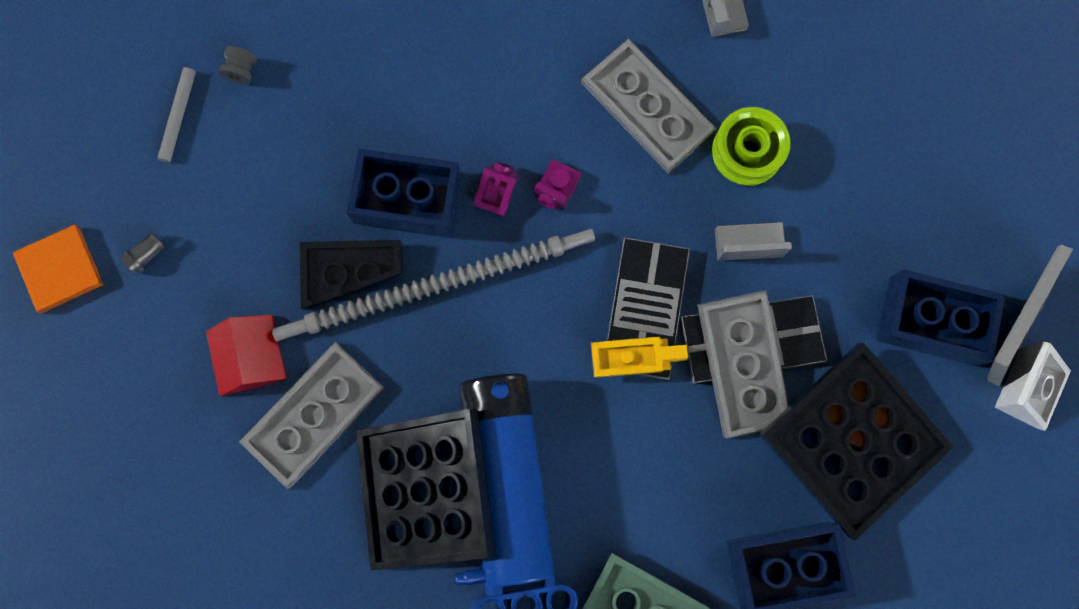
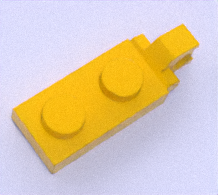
(634, 356)

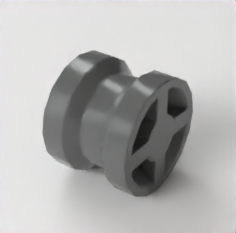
(237, 65)

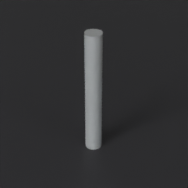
(176, 115)

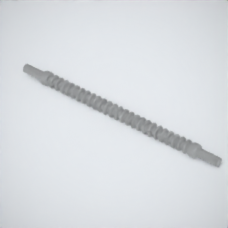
(312, 322)

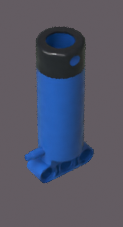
(515, 497)

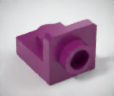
(556, 185)
(496, 188)

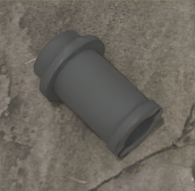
(142, 253)

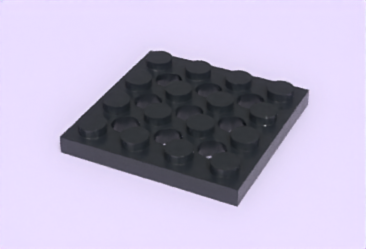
(904, 417)
(469, 502)

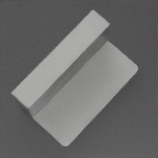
(725, 16)
(751, 241)

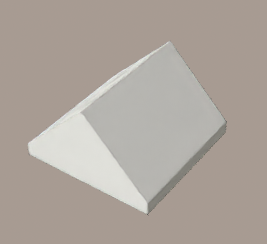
(1034, 385)

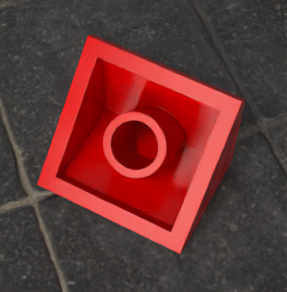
(245, 354)

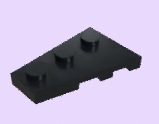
(345, 266)

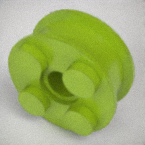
(762, 129)

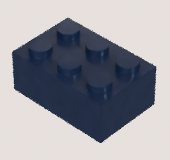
(404, 192)
(941, 318)
(791, 567)

